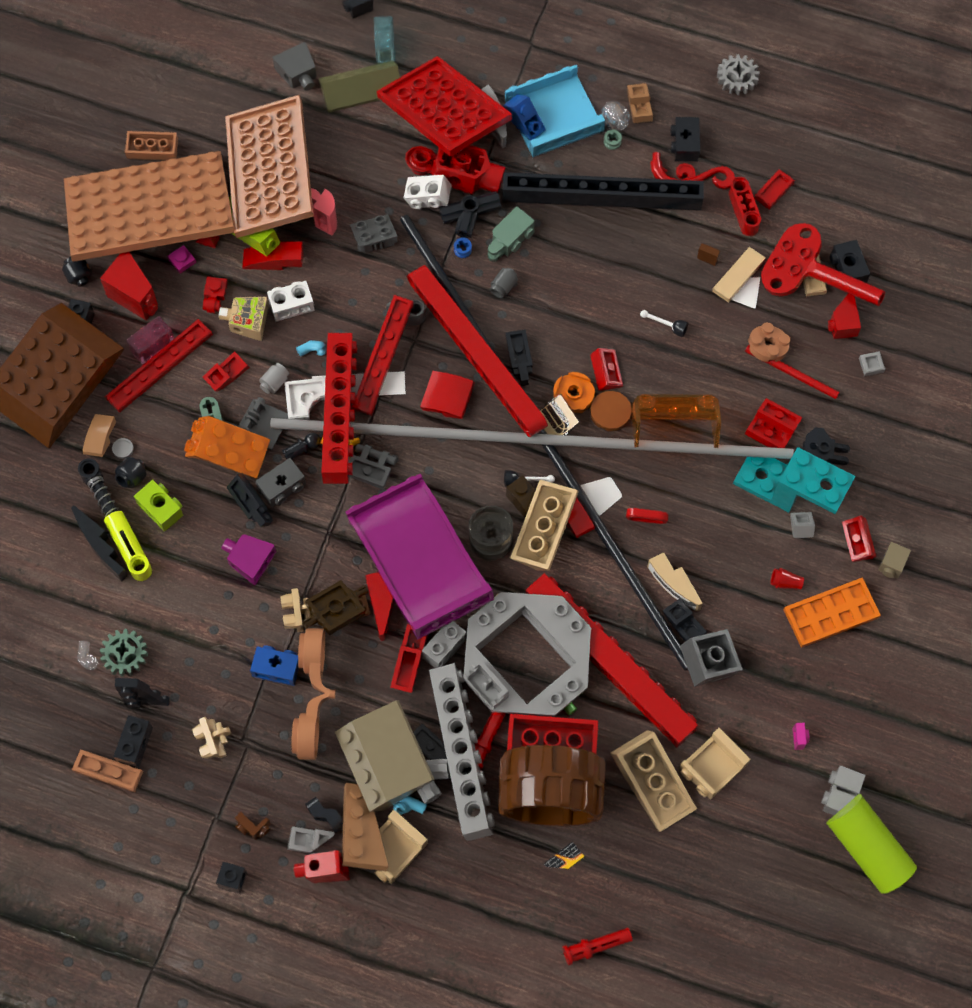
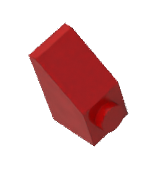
(845, 319)

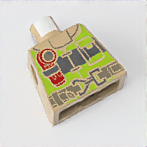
(246, 316)

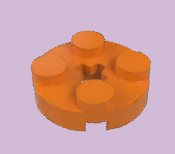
(584, 388)

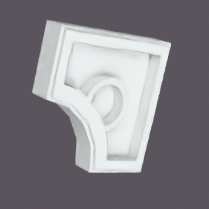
(303, 396)

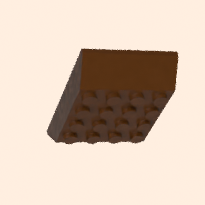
(54, 372)

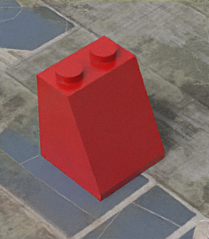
(129, 286)

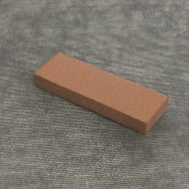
(107, 770)

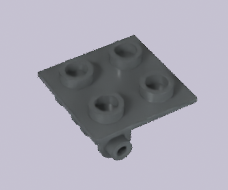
(372, 232)
(258, 420)

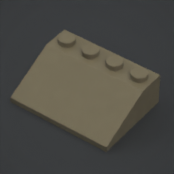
(384, 756)

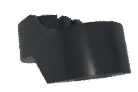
(326, 815)

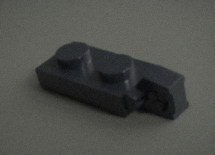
(519, 355)
(249, 500)

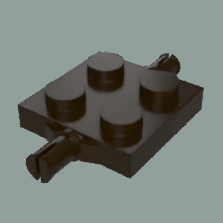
(335, 607)

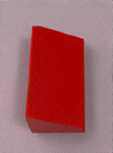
(606, 369)
(859, 539)

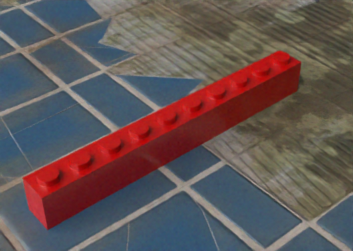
(626, 675)

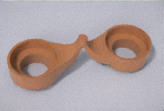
(306, 727)

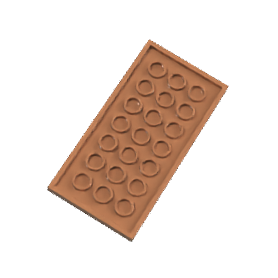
(268, 166)

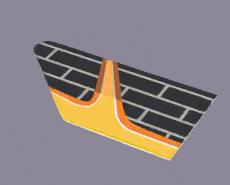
(565, 858)

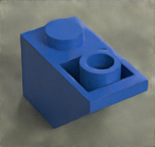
(525, 116)

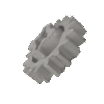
(729, 78)

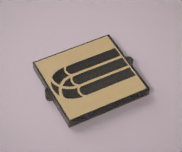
(559, 416)

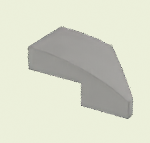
(307, 840)

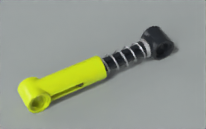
(115, 521)

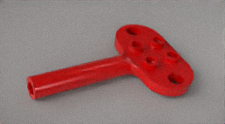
(796, 260)

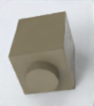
(894, 560)

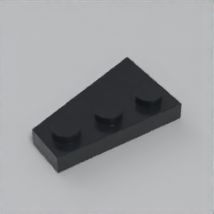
(137, 693)

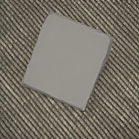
(802, 525)

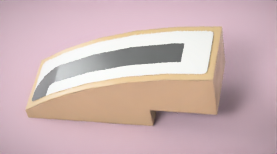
(674, 581)

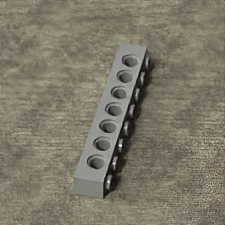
(441, 680)

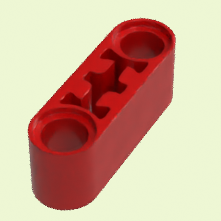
(746, 195)

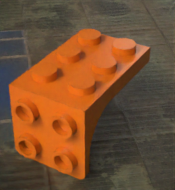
(227, 446)

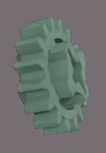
(115, 650)

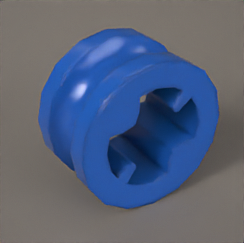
(458, 251)

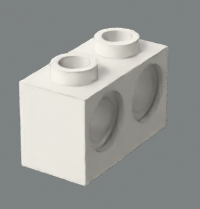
(427, 191)
(292, 305)

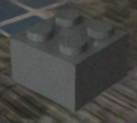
(711, 657)

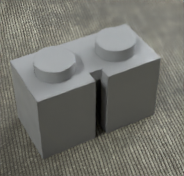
(844, 787)

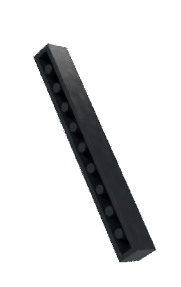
(603, 191)

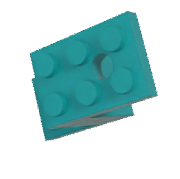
(796, 479)

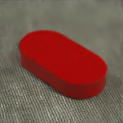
(647, 516)

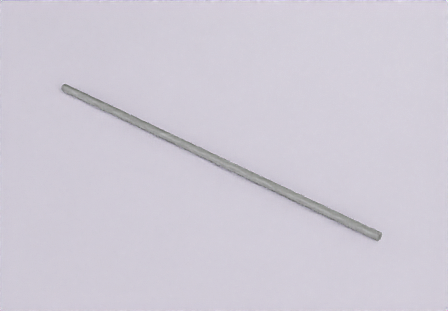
(545, 439)

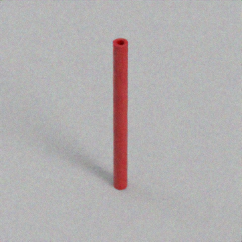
(801, 376)

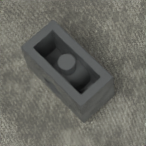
(285, 472)

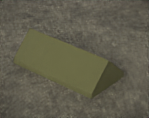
(357, 85)

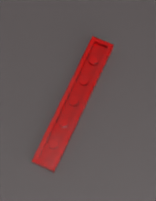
(382, 355)
(158, 365)

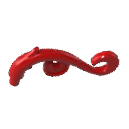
(688, 170)

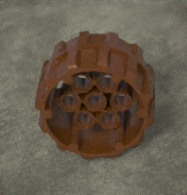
(551, 785)

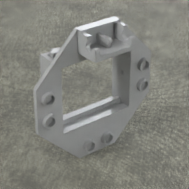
(558, 626)

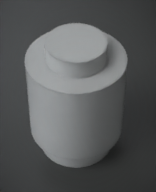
(273, 378)

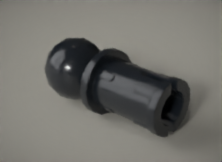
(311, 441)

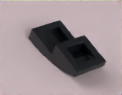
(683, 621)

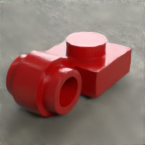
(215, 291)

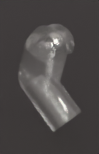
(84, 657)

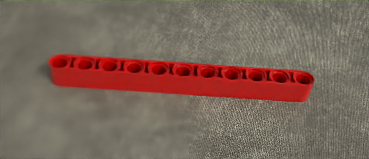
(477, 351)

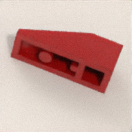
(381, 602)

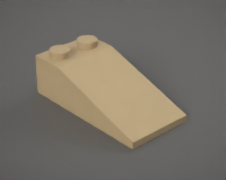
(653, 780)

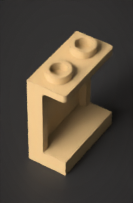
(714, 764)
(400, 845)

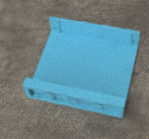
(562, 109)

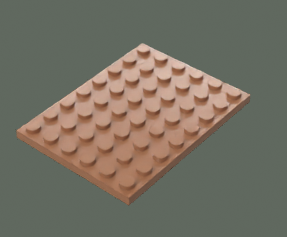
(147, 206)

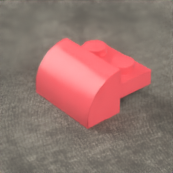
(324, 211)

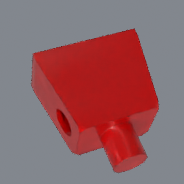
(322, 867)

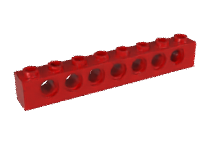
(338, 471)

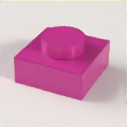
(181, 259)
(800, 736)

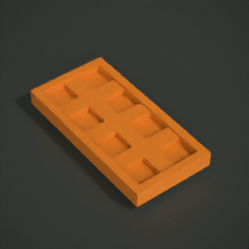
(831, 612)

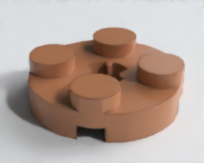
(772, 334)

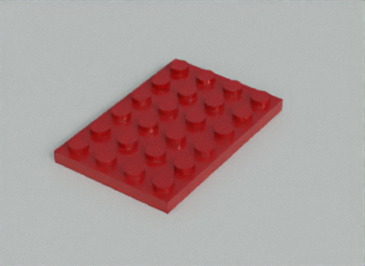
(444, 106)

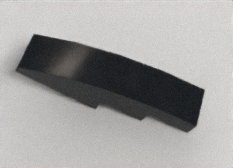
(96, 538)

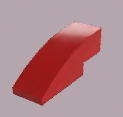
(284, 255)
(408, 661)

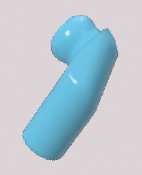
(311, 345)
(408, 804)

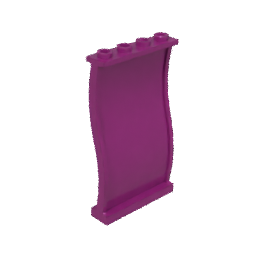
(419, 556)

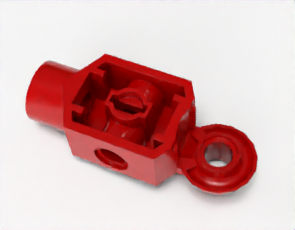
(465, 170)

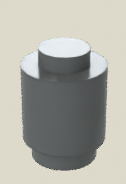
(503, 282)

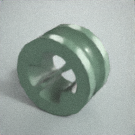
(610, 134)

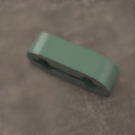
(215, 408)

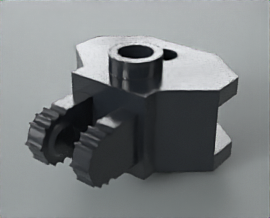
(822, 446)

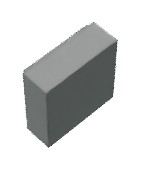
(872, 363)

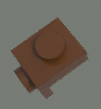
(246, 826)

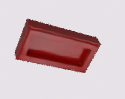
(774, 189)

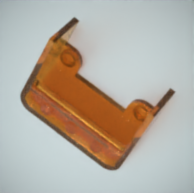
(676, 407)

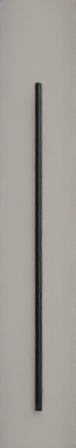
(559, 463)

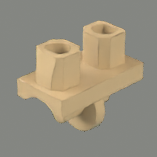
(293, 601)
(215, 738)

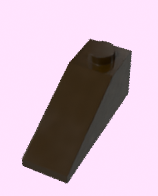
(520, 494)

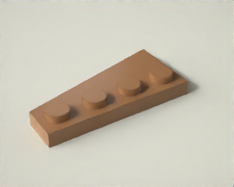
(361, 833)

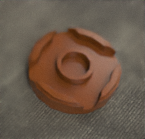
(610, 411)

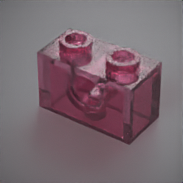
(150, 339)

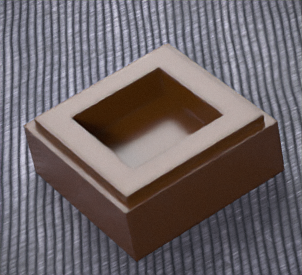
(708, 254)

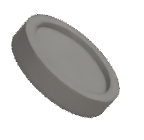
(122, 448)

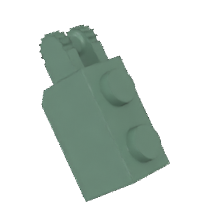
(510, 234)

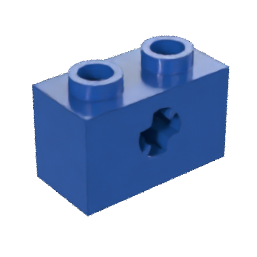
(283, 673)

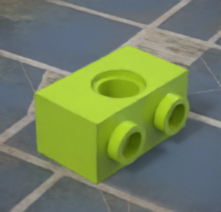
(162, 516)

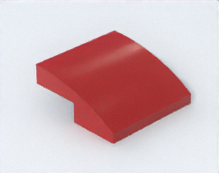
(447, 394)
(773, 425)

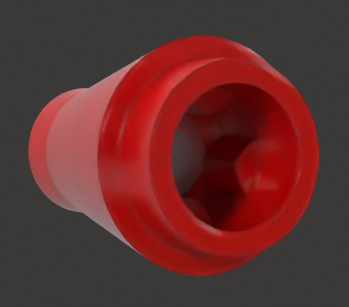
(786, 580)

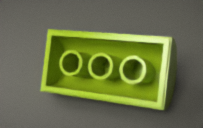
(872, 845)

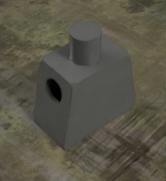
(296, 66)

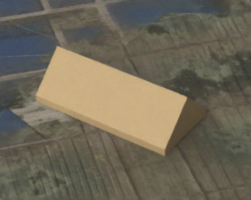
(544, 525)

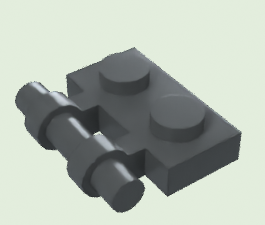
(369, 471)

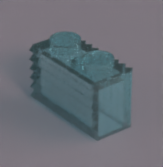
(384, 39)

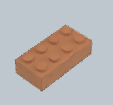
(151, 145)

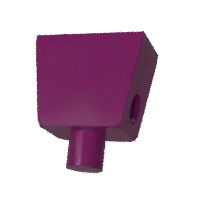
(249, 556)

